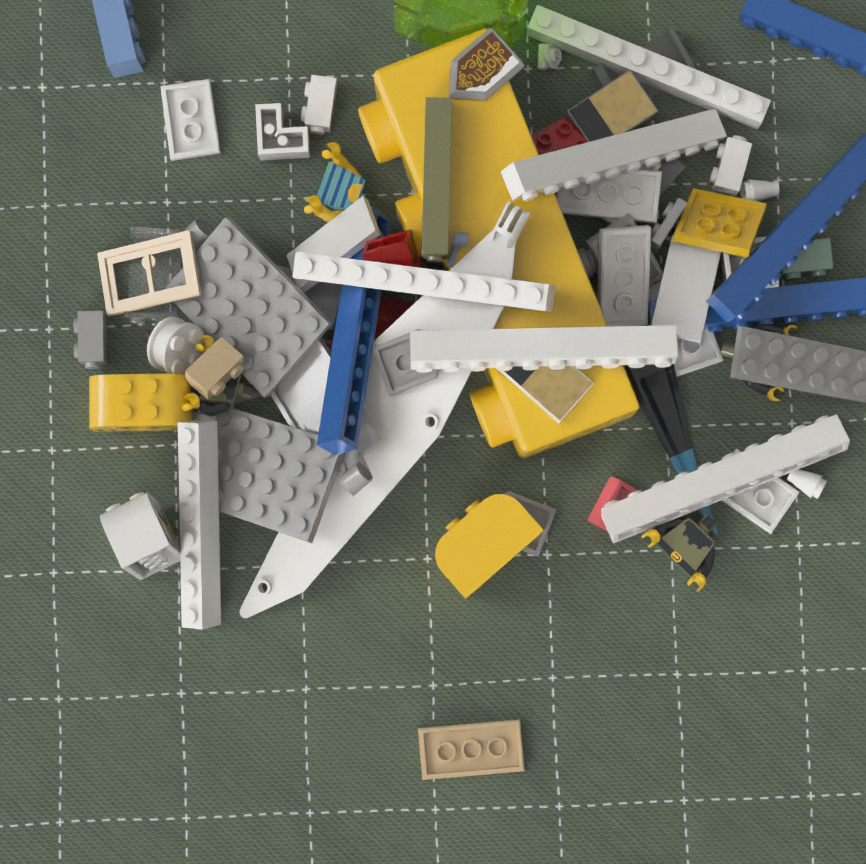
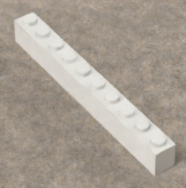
(648, 67)
(612, 155)
(424, 281)
(543, 347)
(724, 478)

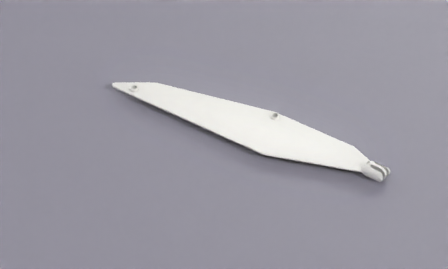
(399, 421)

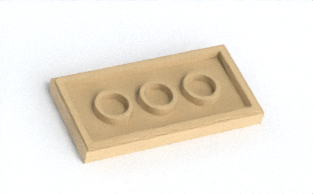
(471, 749)

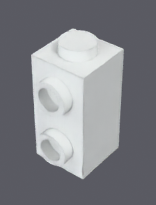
(320, 105)
(732, 165)

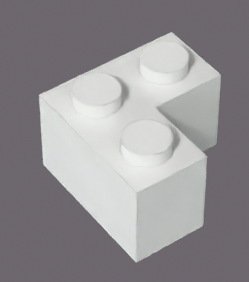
(274, 140)

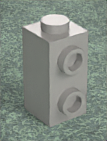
(92, 338)

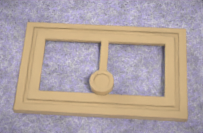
(146, 250)

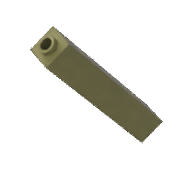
(436, 179)

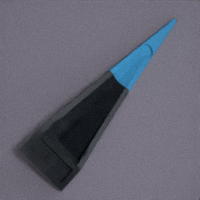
(661, 402)

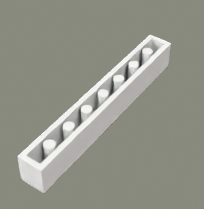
(199, 524)

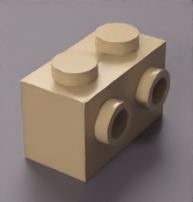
(215, 369)

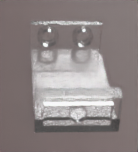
(167, 268)

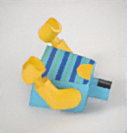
(339, 187)

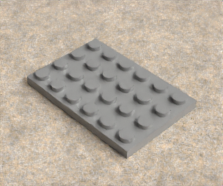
(251, 306)
(273, 474)

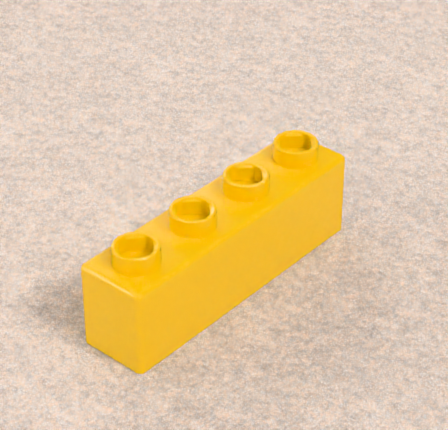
(483, 143)

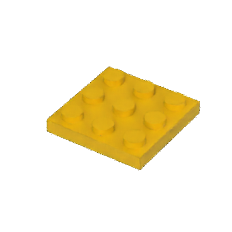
(720, 222)

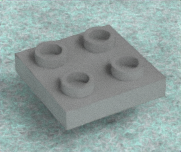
(670, 219)

